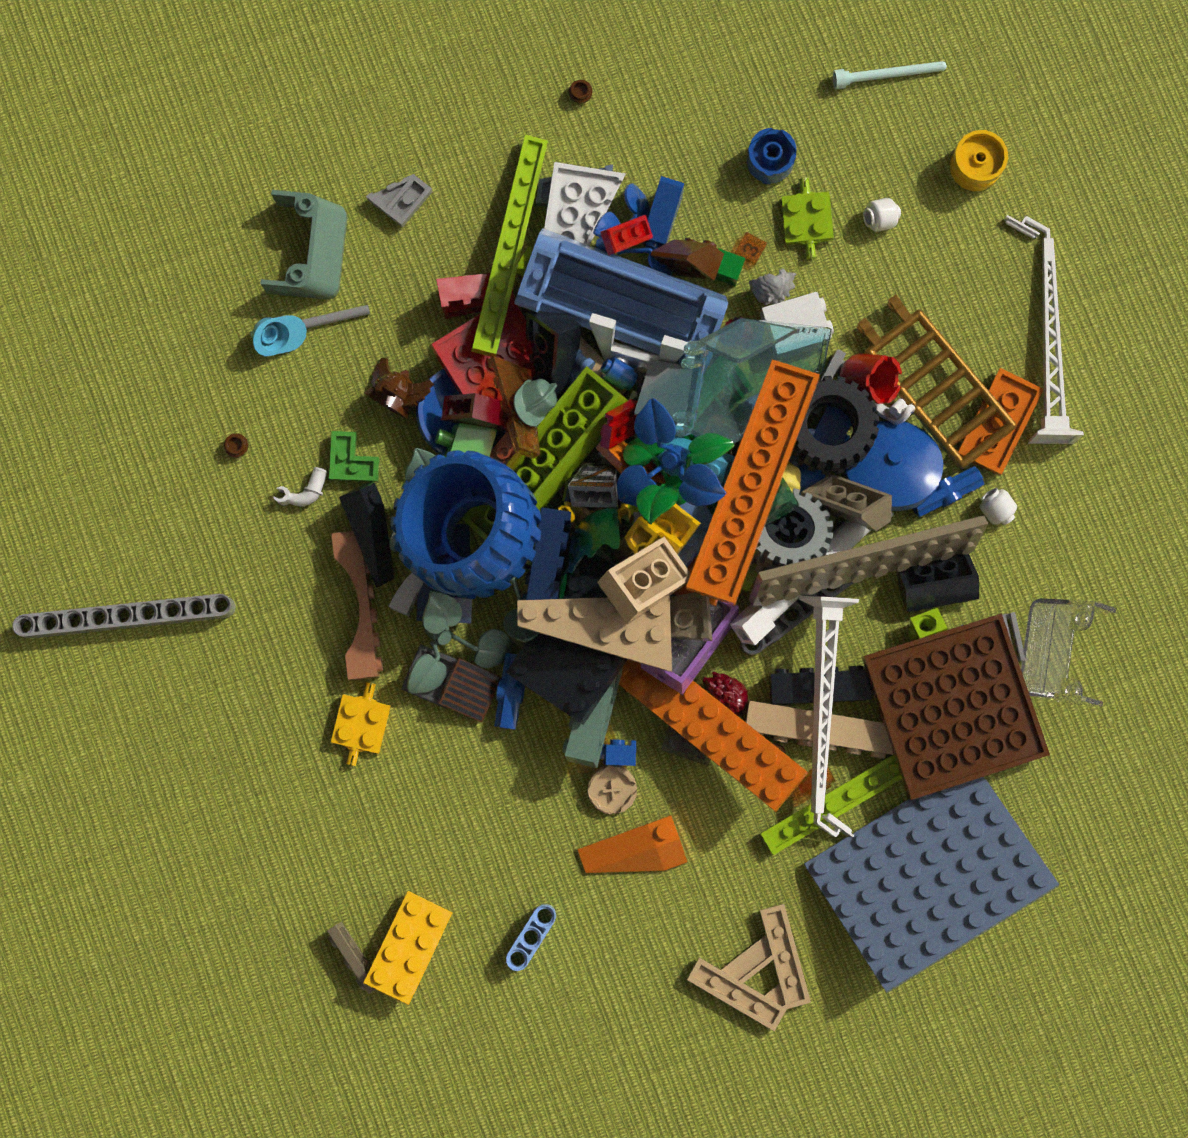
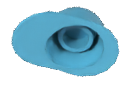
(278, 335)

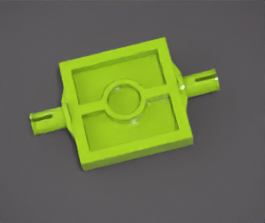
(807, 218)

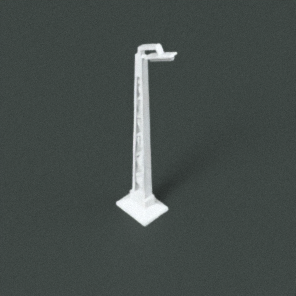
(1053, 428)
(824, 609)

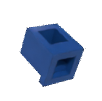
(618, 753)

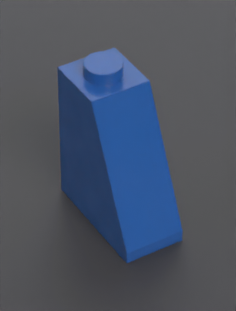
(664, 211)

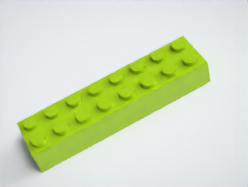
(564, 442)

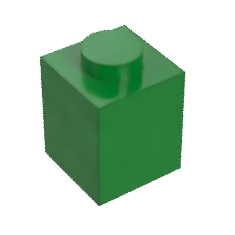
(730, 268)

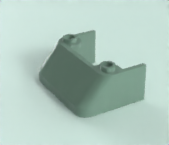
(323, 270)

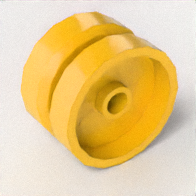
(978, 160)

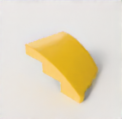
(674, 525)

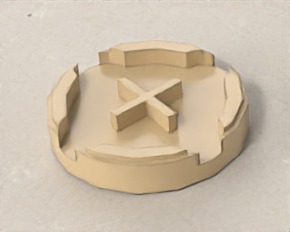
(612, 789)

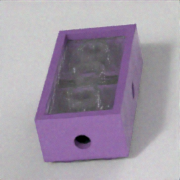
(691, 655)

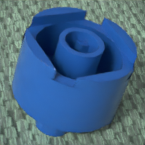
(776, 143)

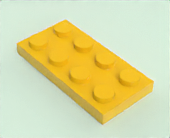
(407, 948)

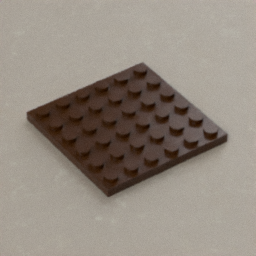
(955, 706)

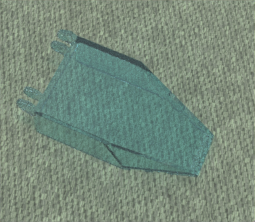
(732, 369)

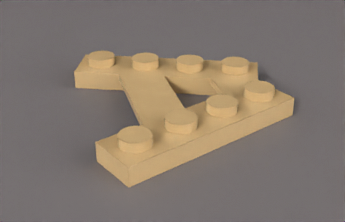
(729, 981)

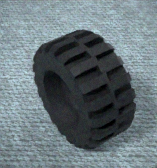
(863, 420)

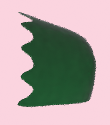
(592, 532)

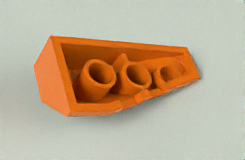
(644, 848)

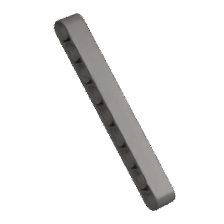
(113, 612)

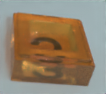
(751, 248)

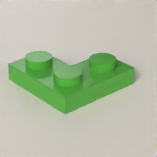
(345, 463)

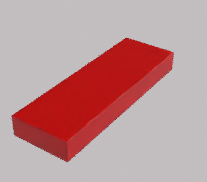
(626, 234)

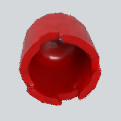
(875, 374)

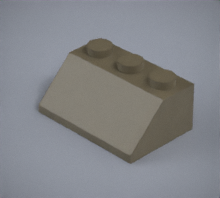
(852, 501)

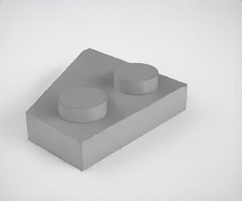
(401, 199)

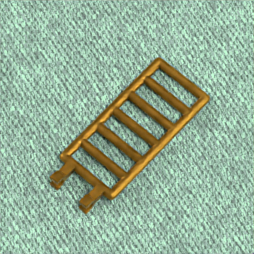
(963, 370)

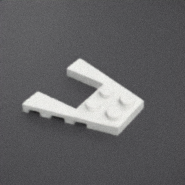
(604, 333)

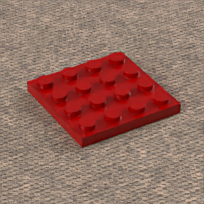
(471, 370)

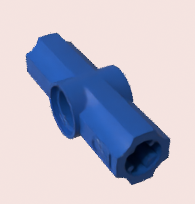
(951, 490)
(509, 697)

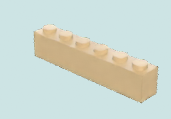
(797, 724)

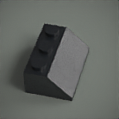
(939, 583)

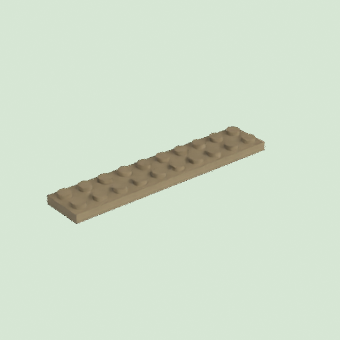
(867, 561)

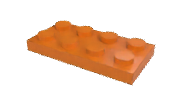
(1018, 400)

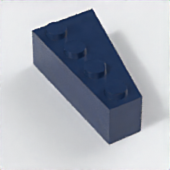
(550, 555)

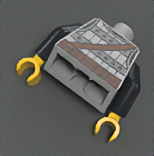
(594, 487)

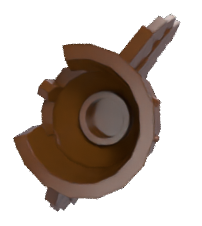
(396, 390)

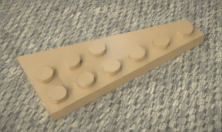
(602, 628)

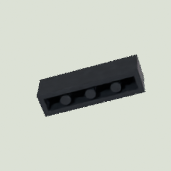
(799, 687)

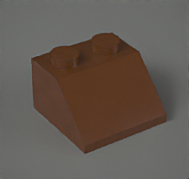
(690, 258)

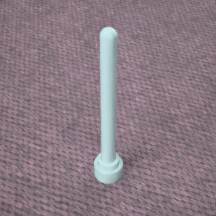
(843, 78)

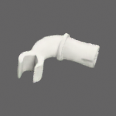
(311, 492)

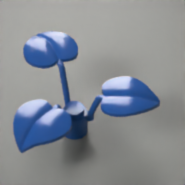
(639, 206)
(699, 482)

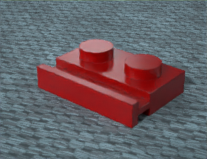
(619, 424)

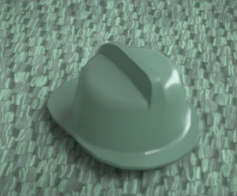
(534, 401)

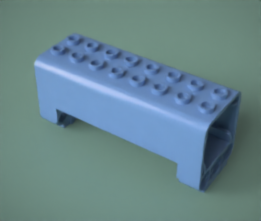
(643, 301)

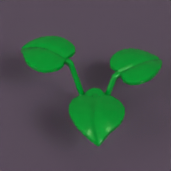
(656, 500)

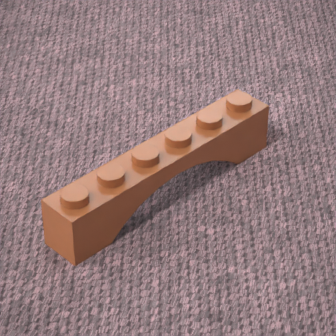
(362, 655)

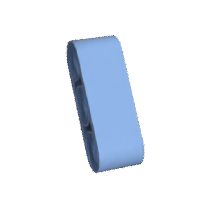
(528, 949)

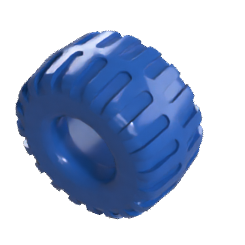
(435, 504)

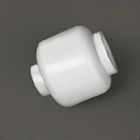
(881, 214)
(998, 506)

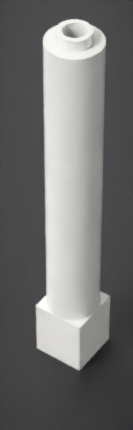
(758, 621)

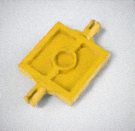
(360, 724)

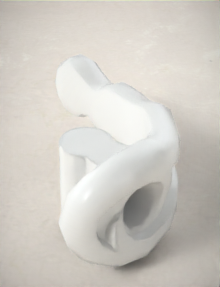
(897, 413)

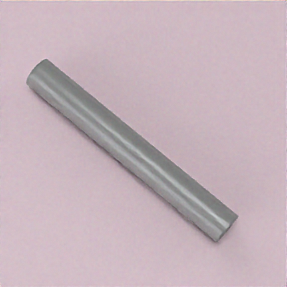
(336, 316)

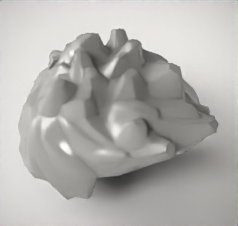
(771, 288)

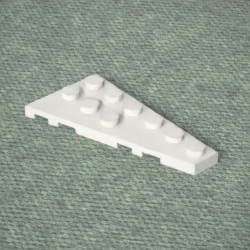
(579, 199)

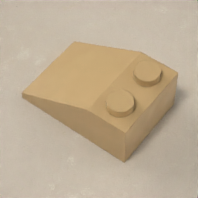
(644, 579)

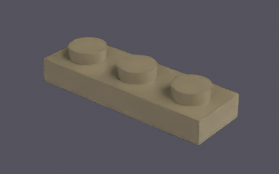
(352, 955)

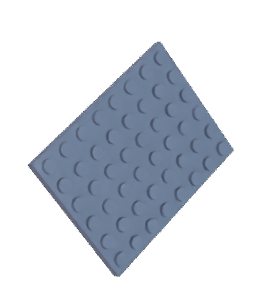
(930, 878)

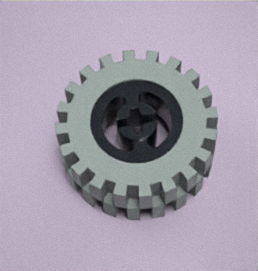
(805, 523)

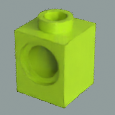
(927, 619)

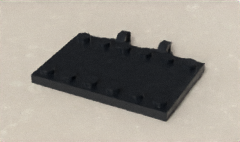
(564, 671)

